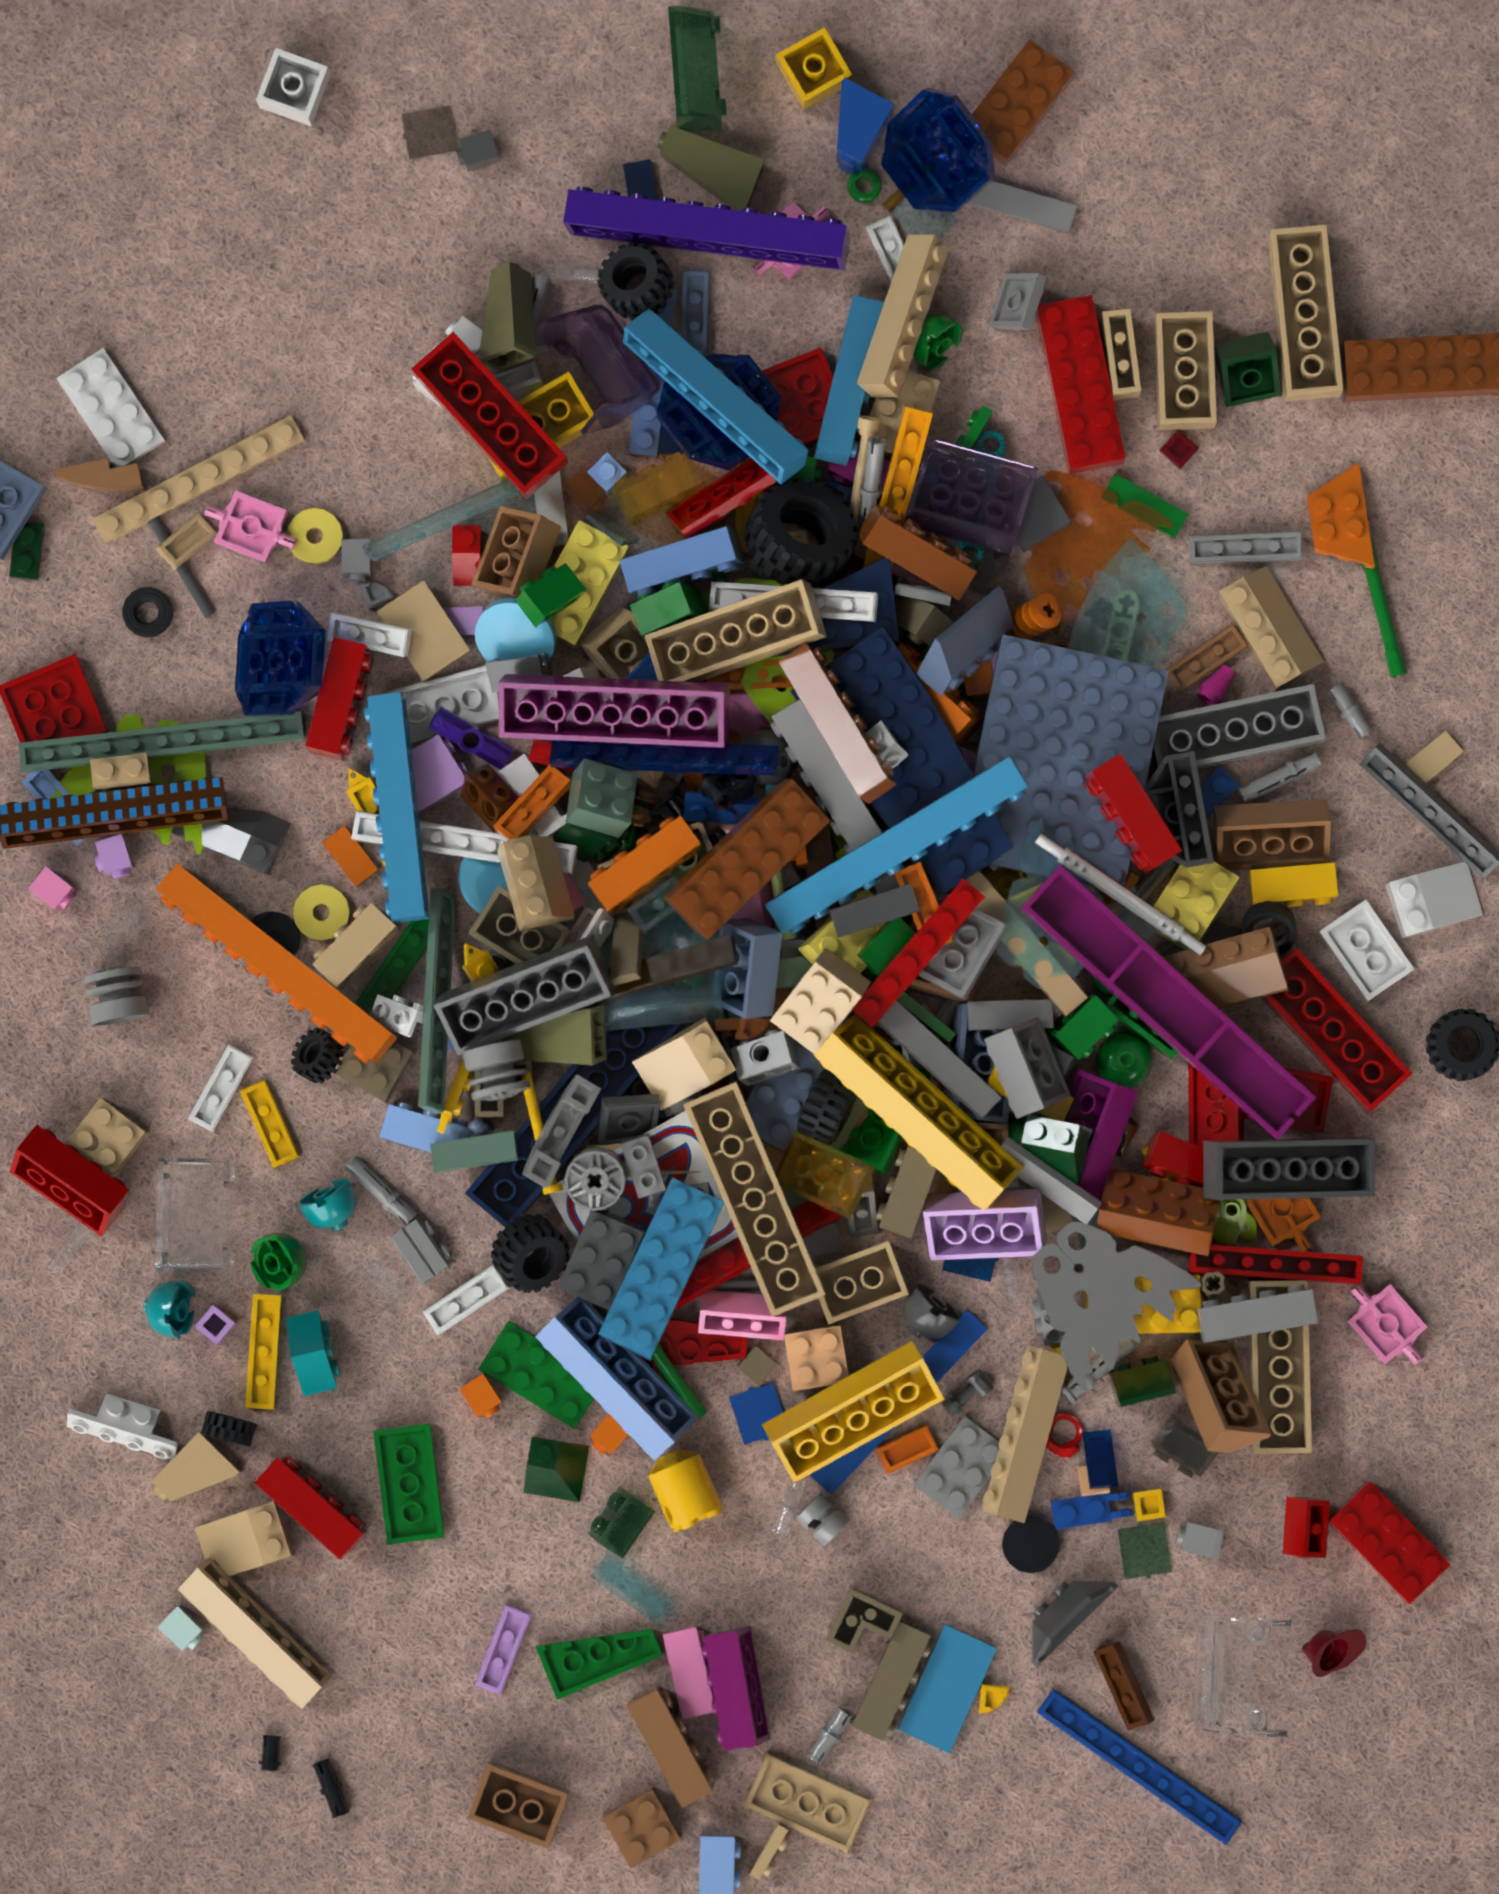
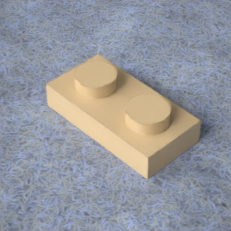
(764, 1862)

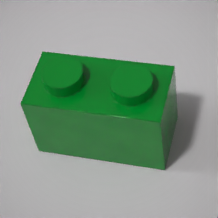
(550, 594)

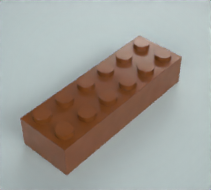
(1420, 367)
(746, 858)

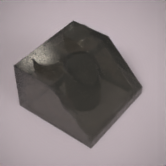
(1183, 1447)

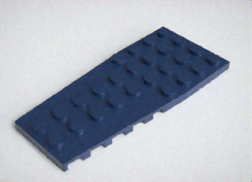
(890, 692)

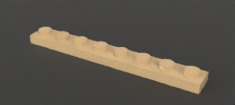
(198, 479)

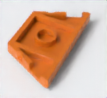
(1341, 519)

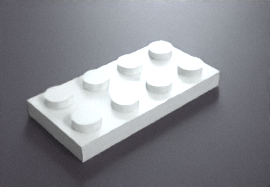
(110, 409)

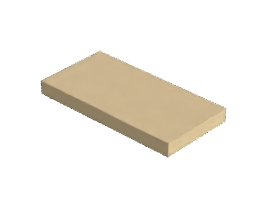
(807, 1802)

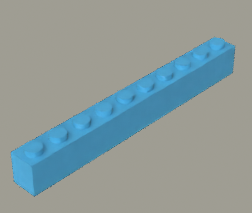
(897, 844)

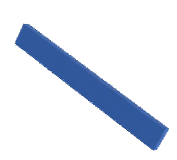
(939, 1361)
(1139, 1766)

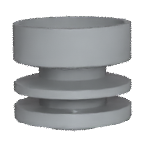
(115, 996)
(496, 1070)
(594, 1162)

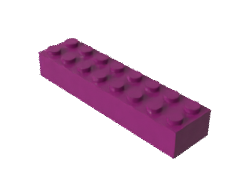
(614, 710)

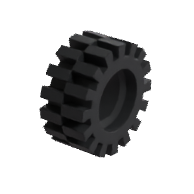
(317, 1056)
(228, 1428)

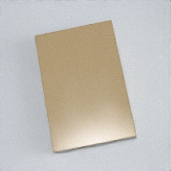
(433, 636)

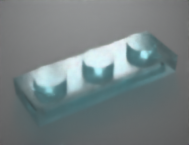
(633, 1589)

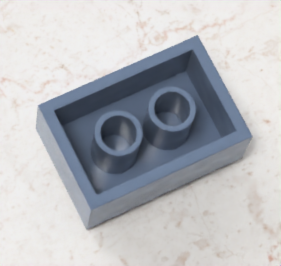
(751, 984)

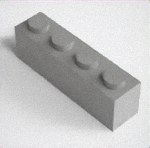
(1257, 1315)

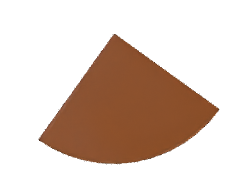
(750, 1027)

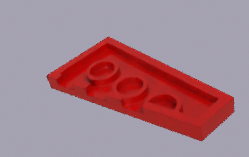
(687, 1346)

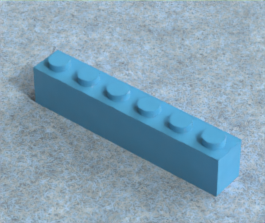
(845, 396)

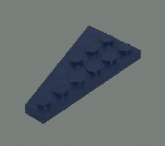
(849, 633)

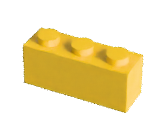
(1294, 884)

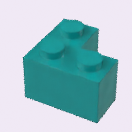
(312, 1352)

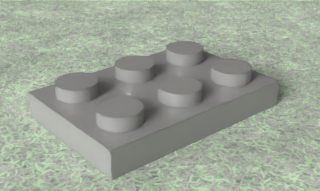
(960, 1468)

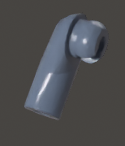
(481, 1128)

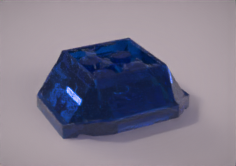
(916, 155)
(698, 435)
(278, 659)

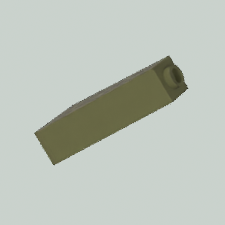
(713, 166)
(508, 319)
(569, 1039)

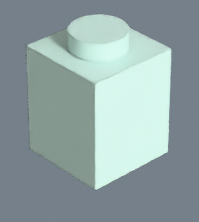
(182, 1629)

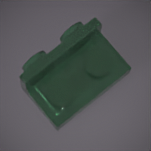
(620, 1522)

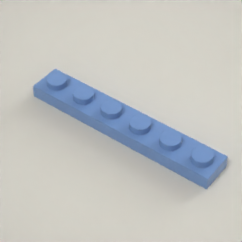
(645, 423)

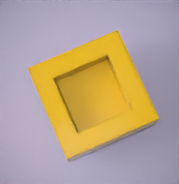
(1149, 1504)

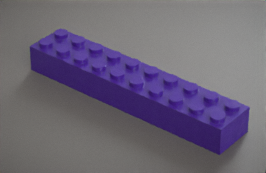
(707, 228)

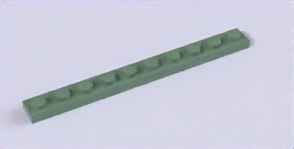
(161, 741)

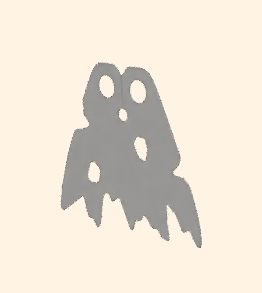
(1111, 1294)

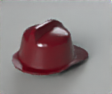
(1333, 1651)

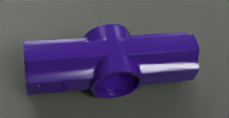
(487, 747)

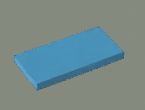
(947, 1688)

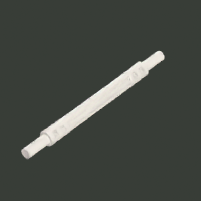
(1120, 894)

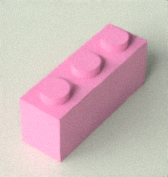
(739, 1316)
(689, 1671)

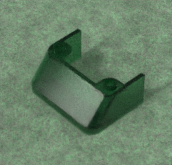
(696, 69)

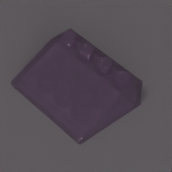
(971, 496)

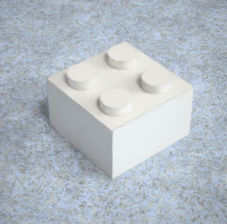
(293, 87)

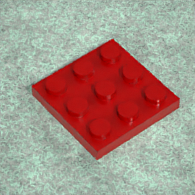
(804, 392)
(52, 703)

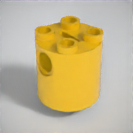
(684, 1489)

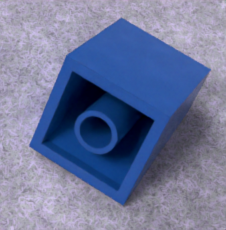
(861, 125)

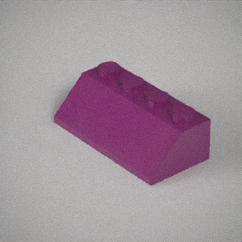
(1105, 1110)
(736, 1688)

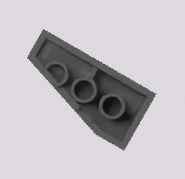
(246, 837)

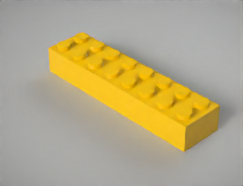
(919, 1112)

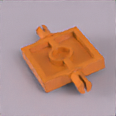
(1284, 1218)

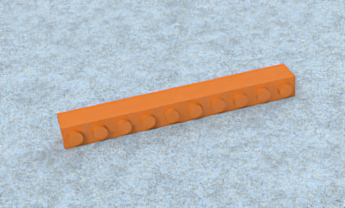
(276, 964)

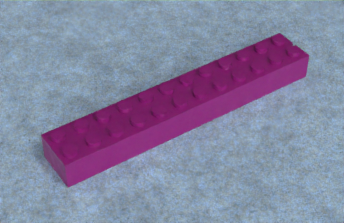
(1167, 1002)

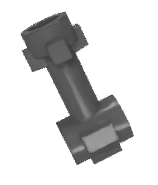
(979, 1383)

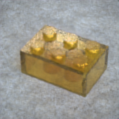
(656, 489)
(823, 1175)

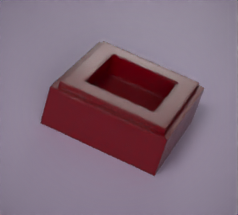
(1179, 449)

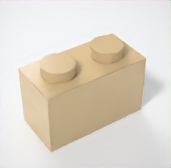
(121, 772)

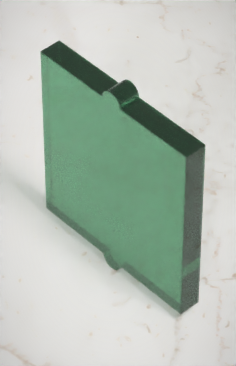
(1144, 1550)

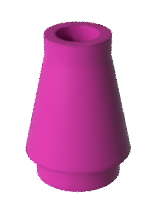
(1216, 686)

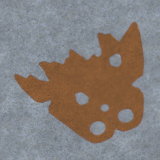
(1086, 548)

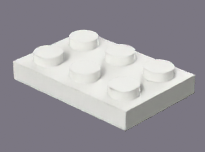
(1366, 950)

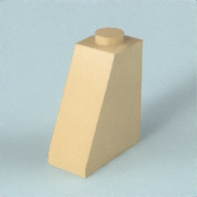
(194, 1469)

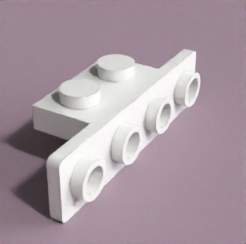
(126, 1424)

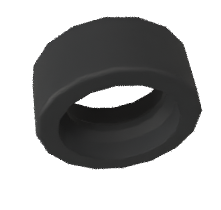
(1272, 910)

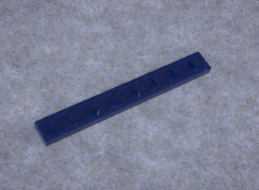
(731, 759)

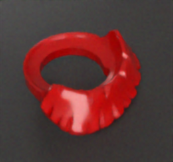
(1069, 1448)

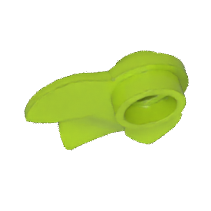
(1235, 1224)

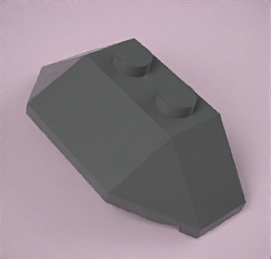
(1179, 801)
(1065, 1613)

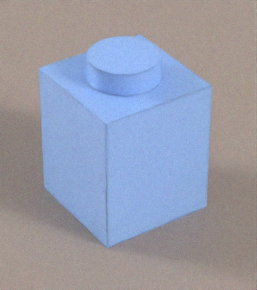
(607, 473)

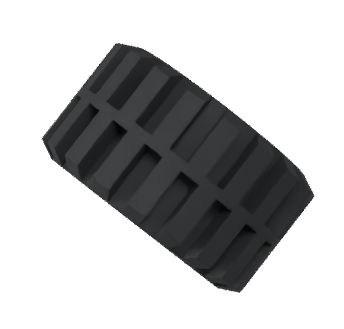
(622, 268)
(1438, 1047)
(826, 1109)
(541, 1265)

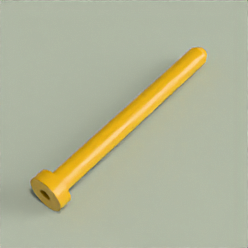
(537, 1125)

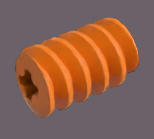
(1036, 616)

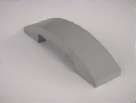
(559, 1130)

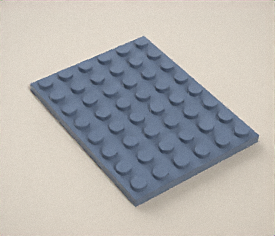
(1060, 721)

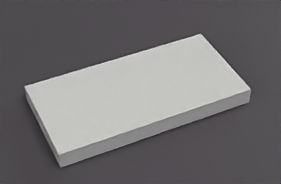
(462, 693)

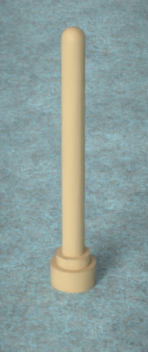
(867, 428)

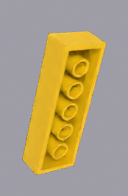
(853, 1411)

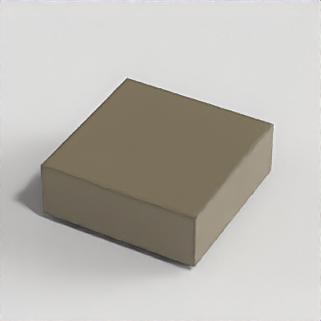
(756, 1365)

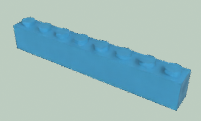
(715, 396)
(397, 807)

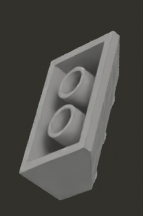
(1027, 1067)

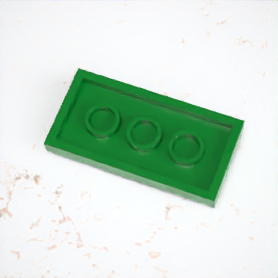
(536, 1375)
(408, 1484)

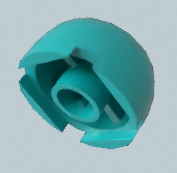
(330, 1205)
(169, 1307)

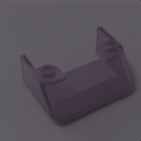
(614, 369)

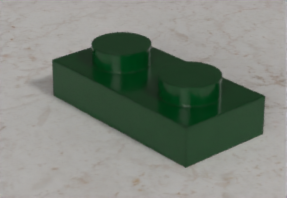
(27, 552)

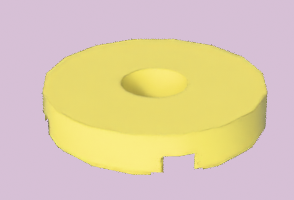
(327, 547)
(316, 896)

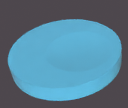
(507, 633)
(479, 880)

